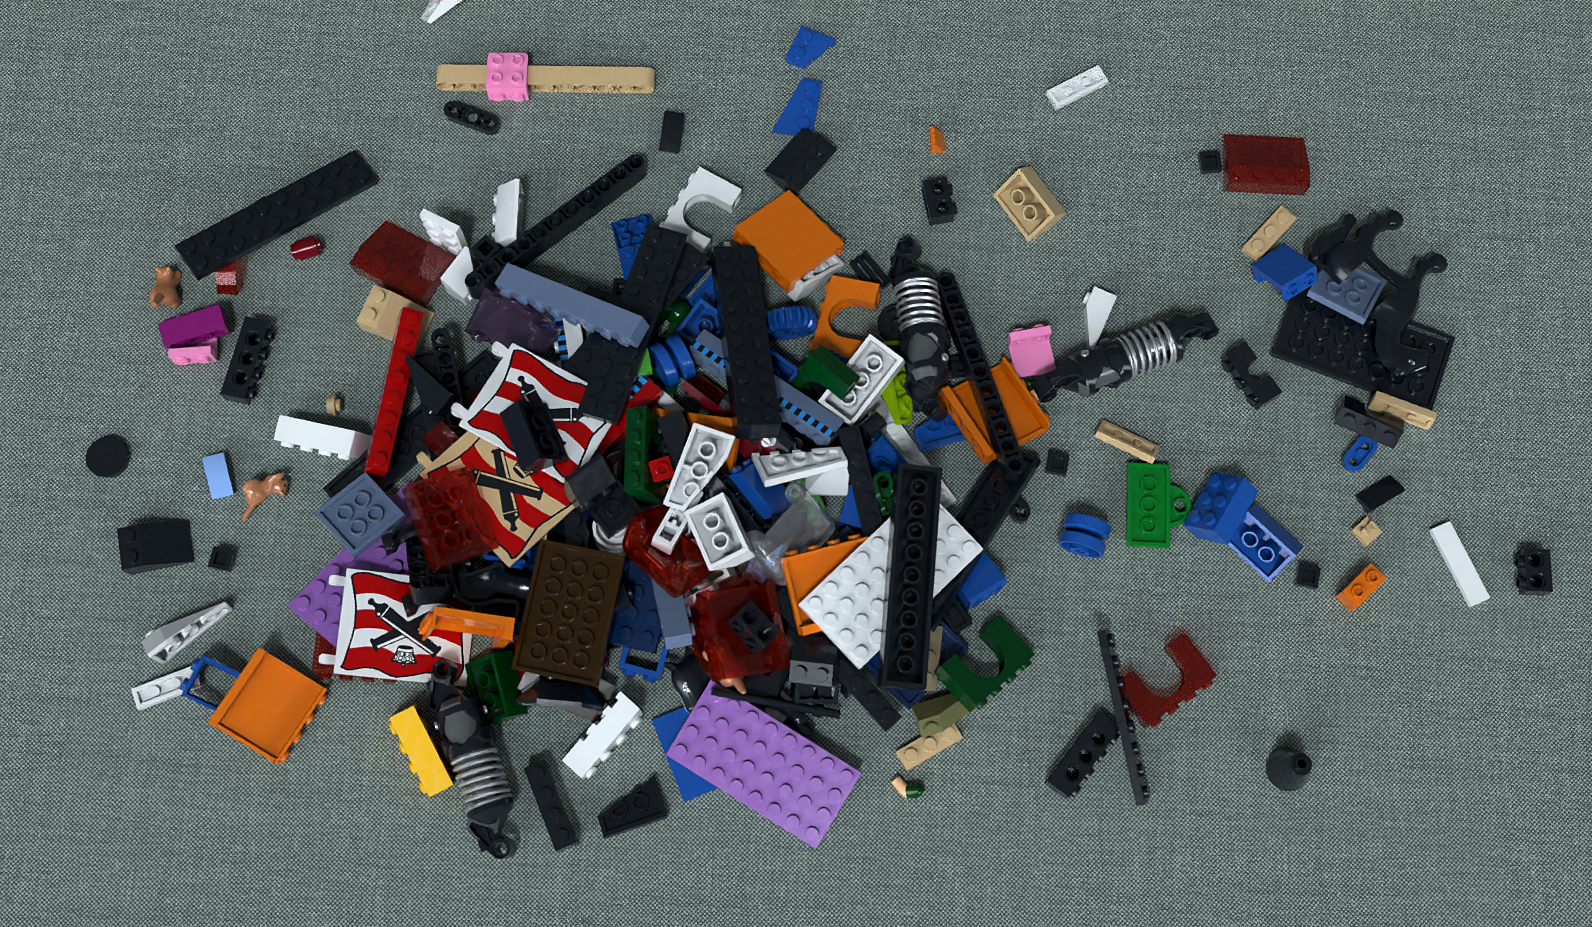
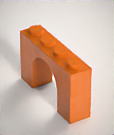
(840, 294)

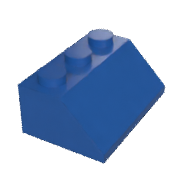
(1263, 543)

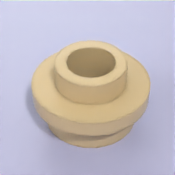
(333, 405)

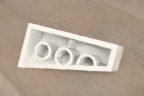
(321, 437)

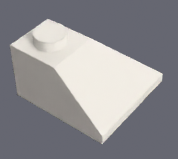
(455, 276)
(829, 483)

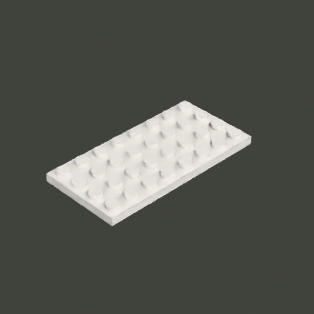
(852, 596)

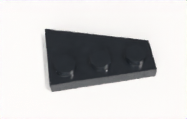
(634, 811)

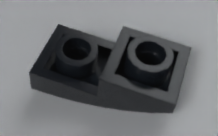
(671, 132)

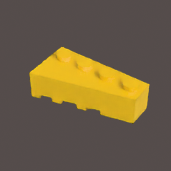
(421, 750)

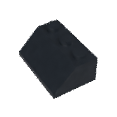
(800, 161)
(533, 435)

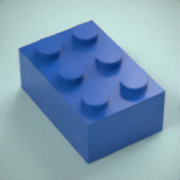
(1220, 508)

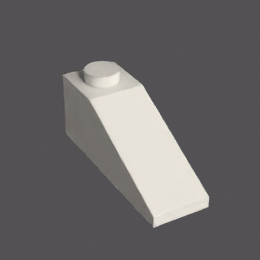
(815, 278)
(1096, 313)
(672, 528)

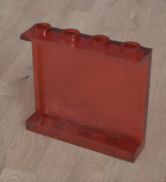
(724, 649)

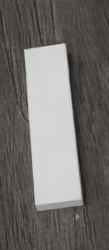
(1459, 564)

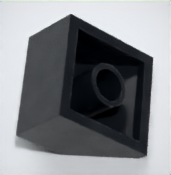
(589, 484)
(814, 661)

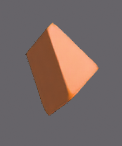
(936, 140)

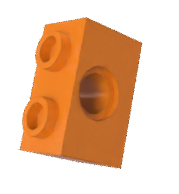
(1361, 587)

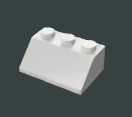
(509, 213)
(719, 533)

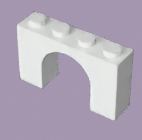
(701, 188)

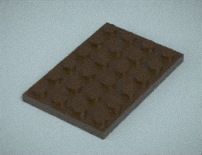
(569, 612)

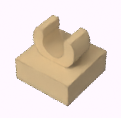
(1366, 531)

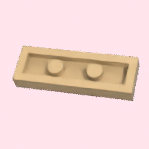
(1269, 233)
(1402, 409)
(1127, 441)
(928, 746)

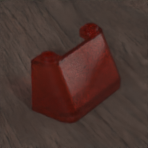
(673, 572)

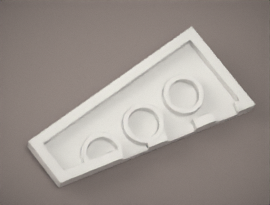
(787, 467)

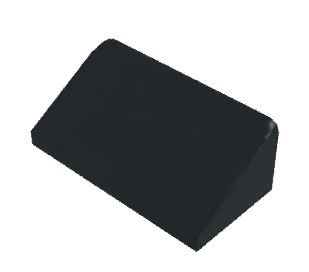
(1379, 494)

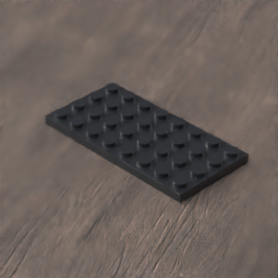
(1346, 350)

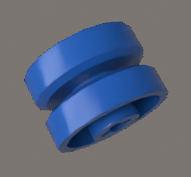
(672, 361)
(1084, 535)

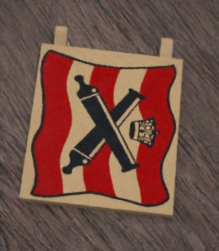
(517, 502)

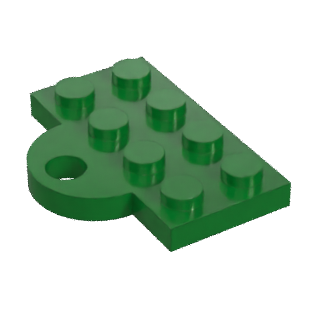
(1151, 505)

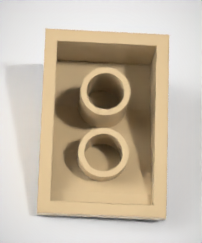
(382, 310)

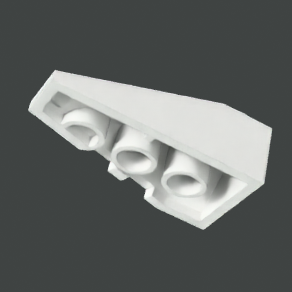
(700, 460)
(170, 639)

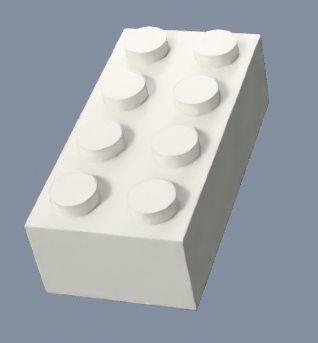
(877, 368)

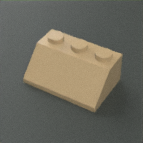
(1029, 203)

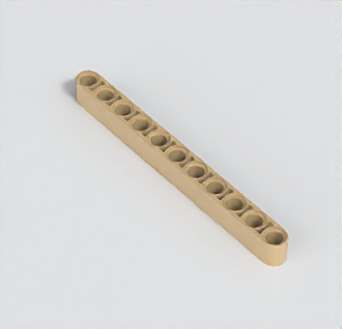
(554, 79)

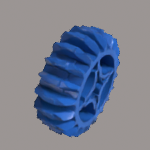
(790, 323)

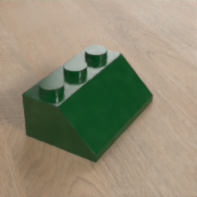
(496, 686)

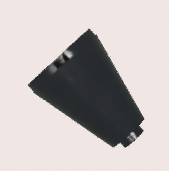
(1288, 769)

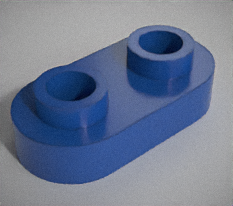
(1358, 454)

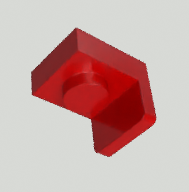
(661, 469)

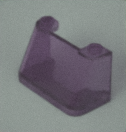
(511, 322)

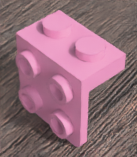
(507, 77)
(1031, 351)
(199, 353)

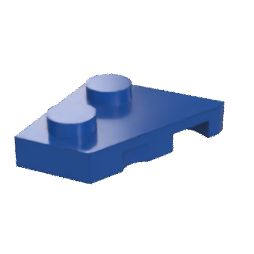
(808, 47)

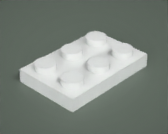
(443, 232)

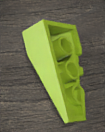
(895, 396)

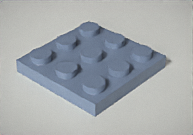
(1352, 297)
(360, 515)

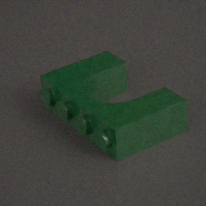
(827, 370)
(640, 433)
(974, 689)

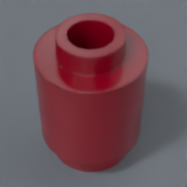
(306, 248)

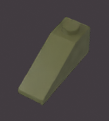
(937, 714)

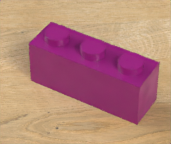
(194, 327)

